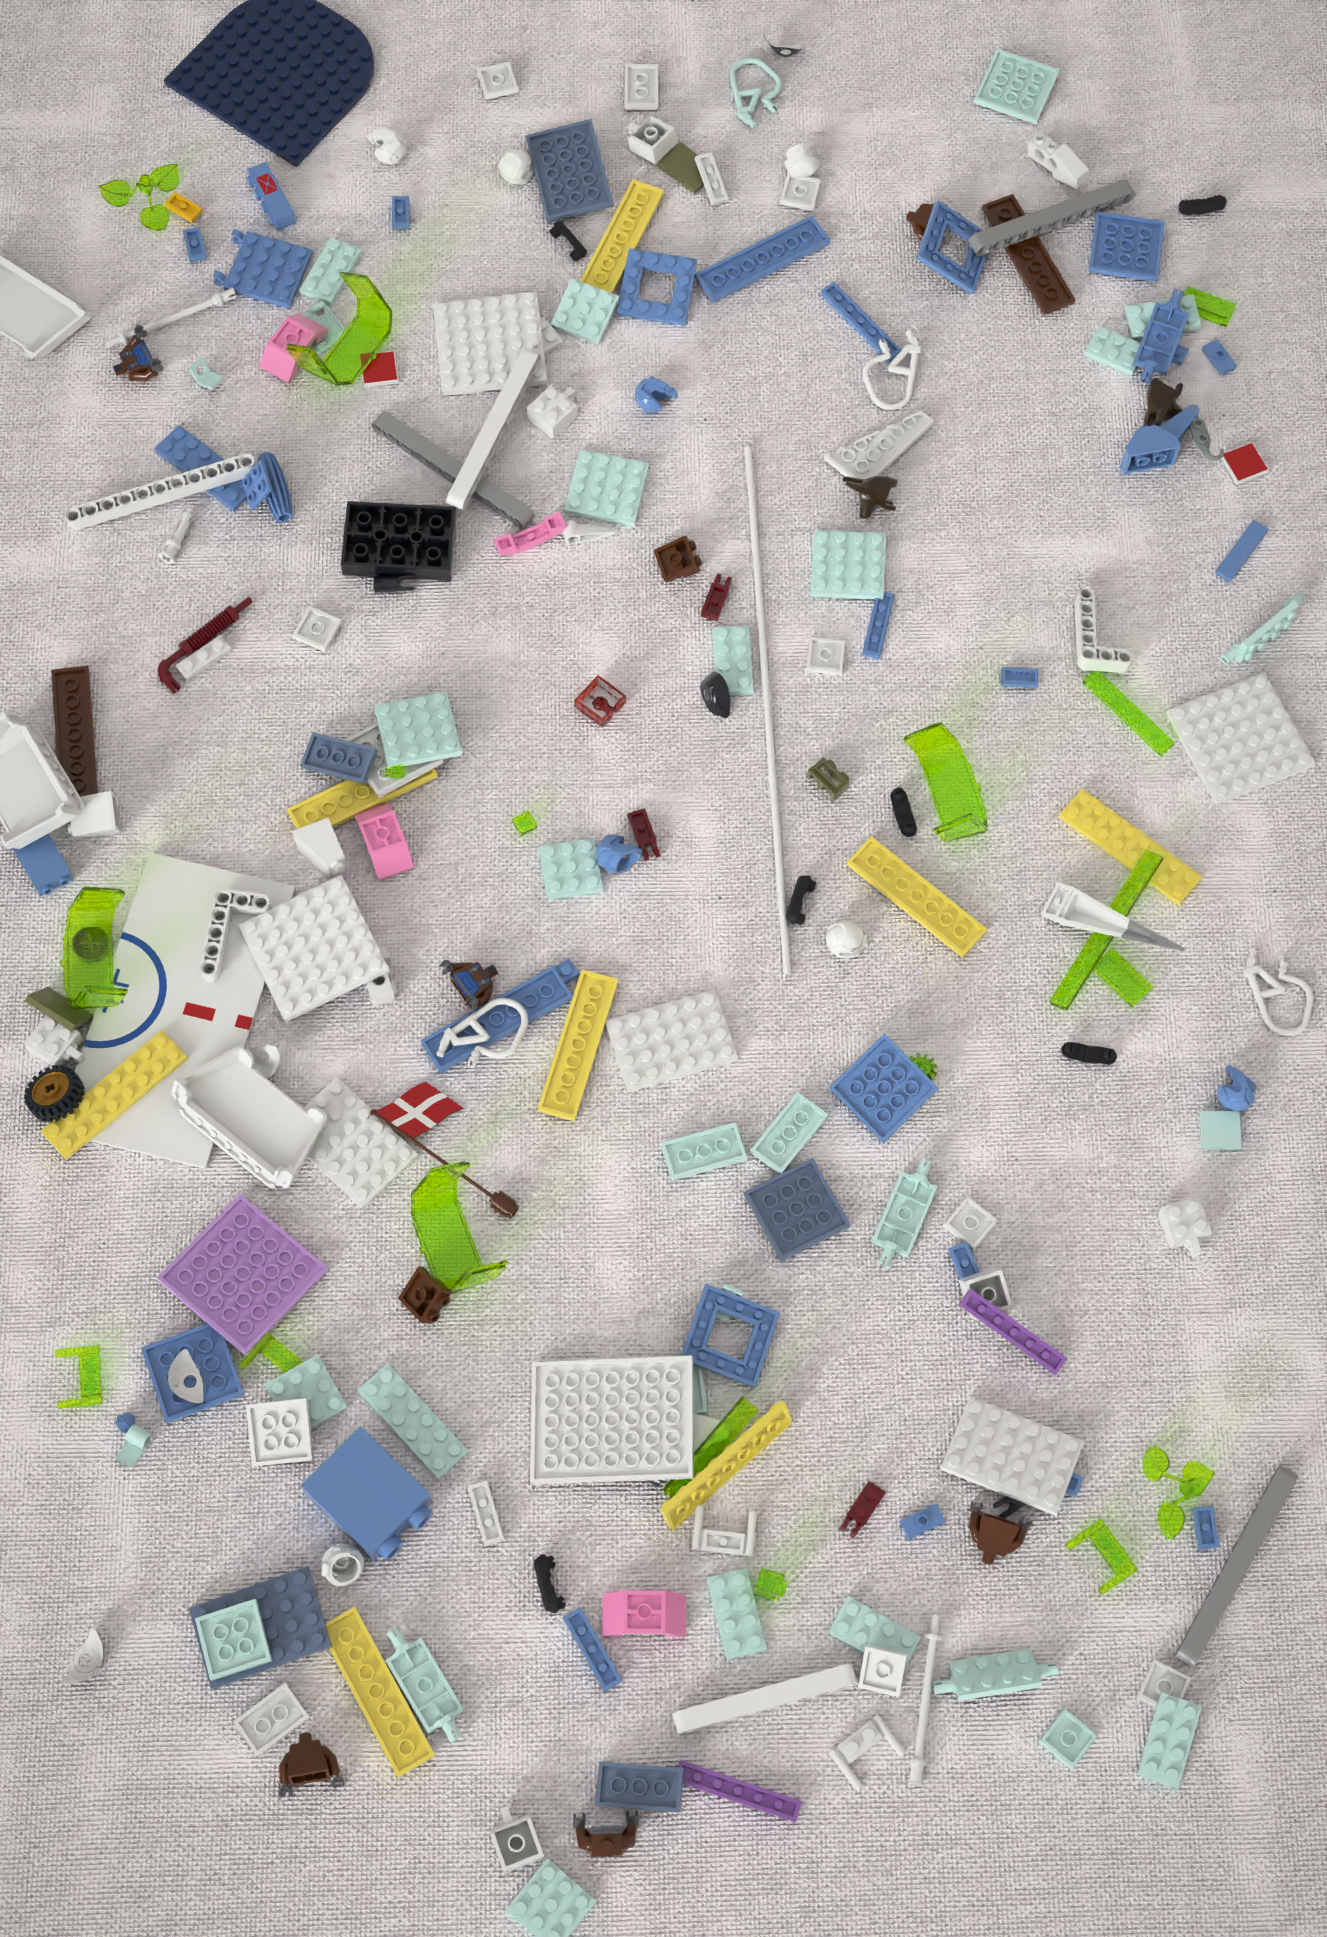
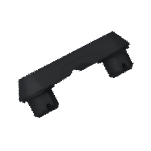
(1202, 206)
(579, 250)
(903, 812)
(802, 885)
(1089, 1054)
(542, 1568)

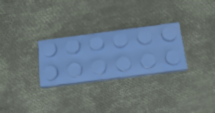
(189, 453)

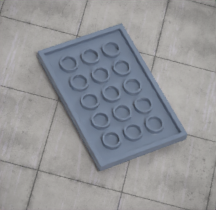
(569, 171)
(289, 1617)

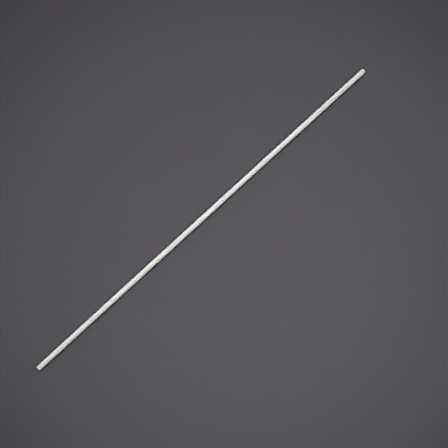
(767, 714)

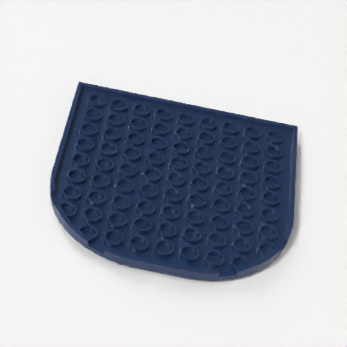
(279, 73)

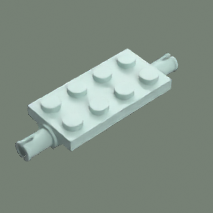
(1270, 630)
(904, 1213)
(994, 1675)
(424, 1685)

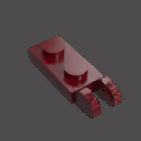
(716, 598)
(643, 832)
(863, 1507)

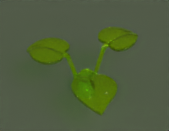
(152, 217)
(1194, 1481)

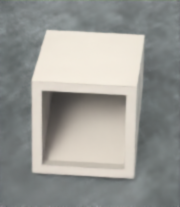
(97, 817)
(321, 847)

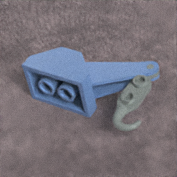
(1159, 446)

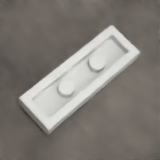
(711, 178)
(203, 658)
(485, 1513)

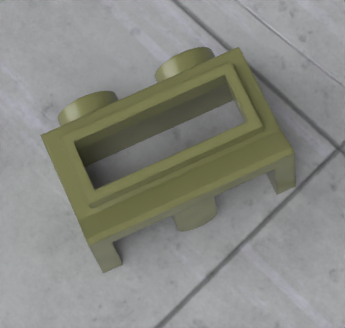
(825, 782)

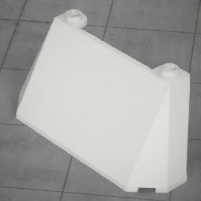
(35, 311)
(33, 785)
(249, 1116)

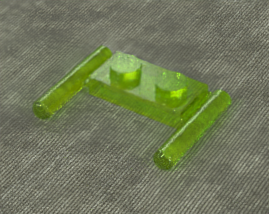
(274, 1352)
(89, 1376)
(1110, 1550)

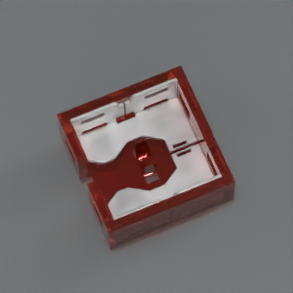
(595, 695)

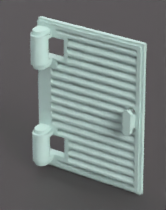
(328, 321)

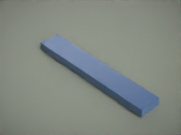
(858, 319)

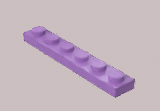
(1012, 1331)
(740, 1792)

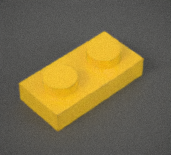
(183, 207)

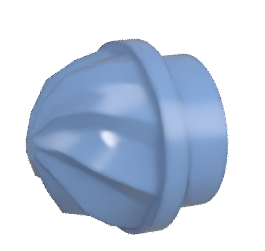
(125, 1421)

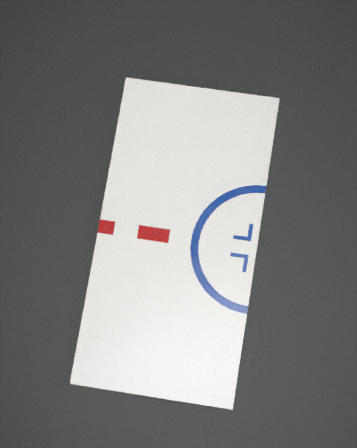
(166, 992)

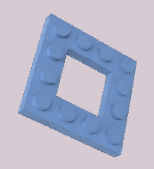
(940, 219)
(672, 313)
(763, 1321)

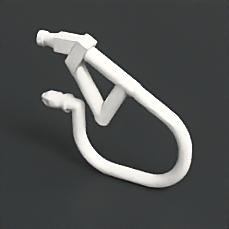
(912, 349)
(1252, 970)
(450, 1034)

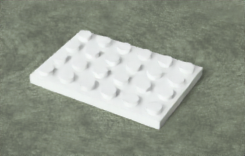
(671, 1041)
(356, 1148)
(1012, 1455)

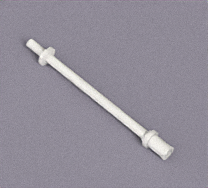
(217, 299)
(917, 1762)

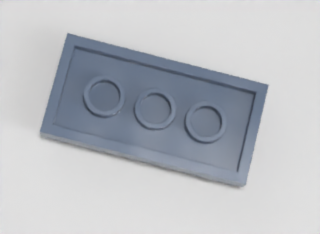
(339, 758)
(639, 1787)

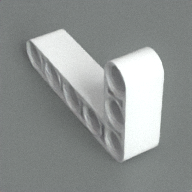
(1088, 654)
(222, 926)

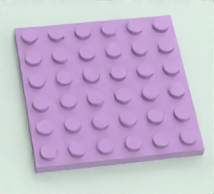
(242, 1274)

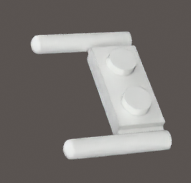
(723, 1541)
(859, 1743)

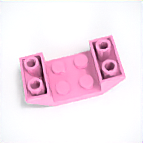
(294, 330)
(384, 841)
(644, 1613)

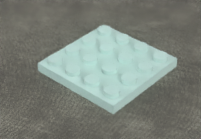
(1016, 86)
(606, 488)
(848, 564)
(417, 730)

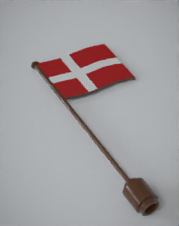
(421, 1111)

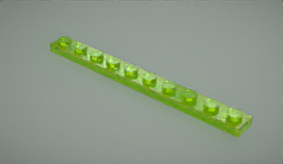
(1099, 942)

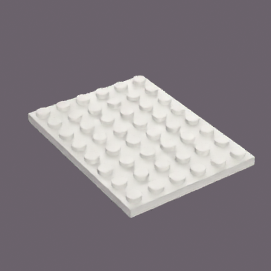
(612, 1420)

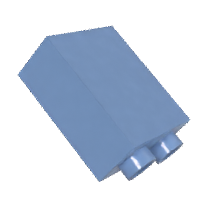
(368, 1496)

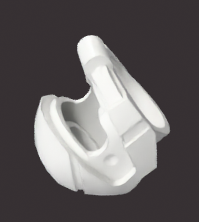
(392, 145)
(801, 161)
(516, 166)
(846, 939)
(338, 1558)

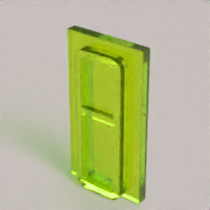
(1211, 307)
(1122, 977)

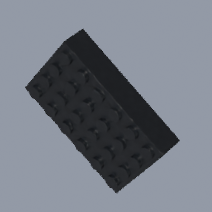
(398, 540)

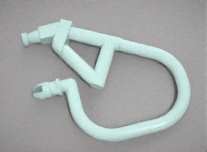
(745, 113)

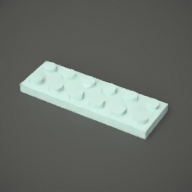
(413, 1421)

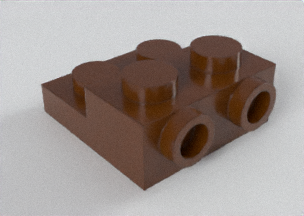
(678, 559)
(425, 1296)

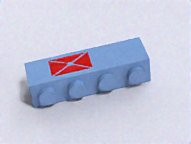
(271, 196)

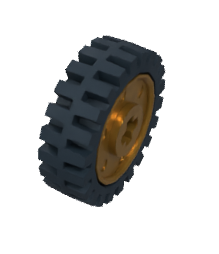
(54, 1093)

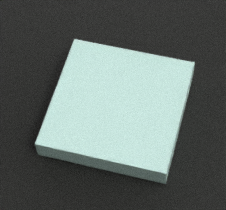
(1220, 1130)
(1068, 1738)

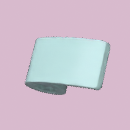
(136, 1443)

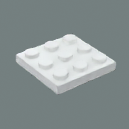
(279, 1432)

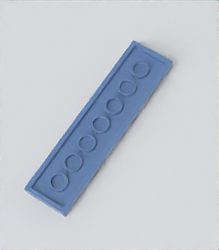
(762, 259)
(537, 996)

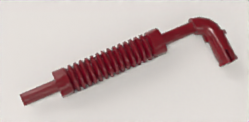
(199, 638)

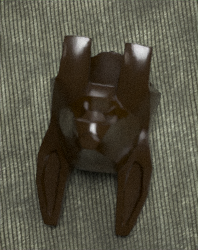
(1161, 402)
(872, 492)

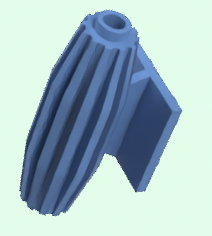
(268, 483)

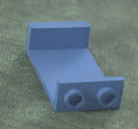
(44, 865)

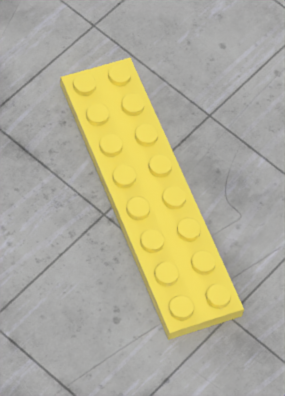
(622, 233)
(346, 800)
(1128, 844)
(917, 897)
(578, 1045)
(115, 1094)
(726, 1465)
(377, 1693)

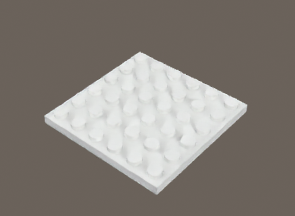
(483, 340)
(1240, 739)
(313, 948)

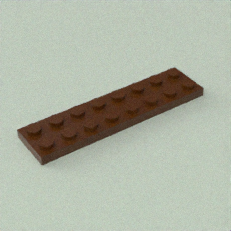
(1031, 259)
(75, 727)

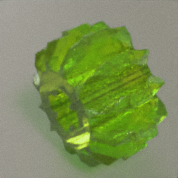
(926, 1064)

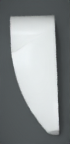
(581, 533)

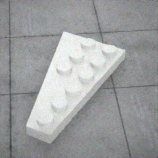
(878, 450)

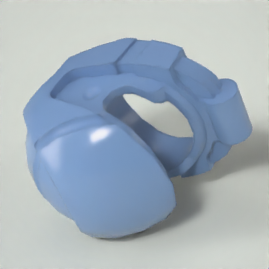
(650, 392)
(612, 850)
(1239, 1094)

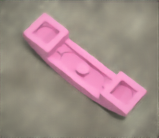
(530, 537)

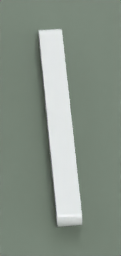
(764, 1699)

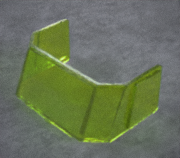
(359, 340)
(950, 782)
(89, 949)
(445, 1233)

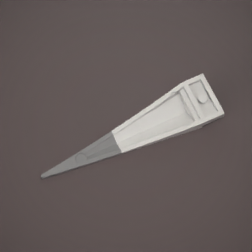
(1078, 910)

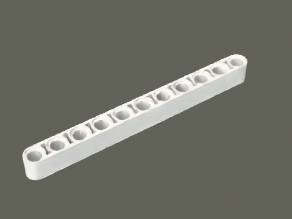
(493, 429)
(152, 492)

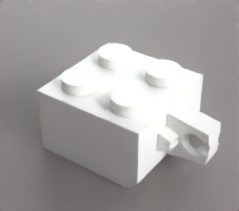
(651, 139)
(553, 410)
(54, 1043)
(1185, 1225)
(989, 1285)
(515, 1842)

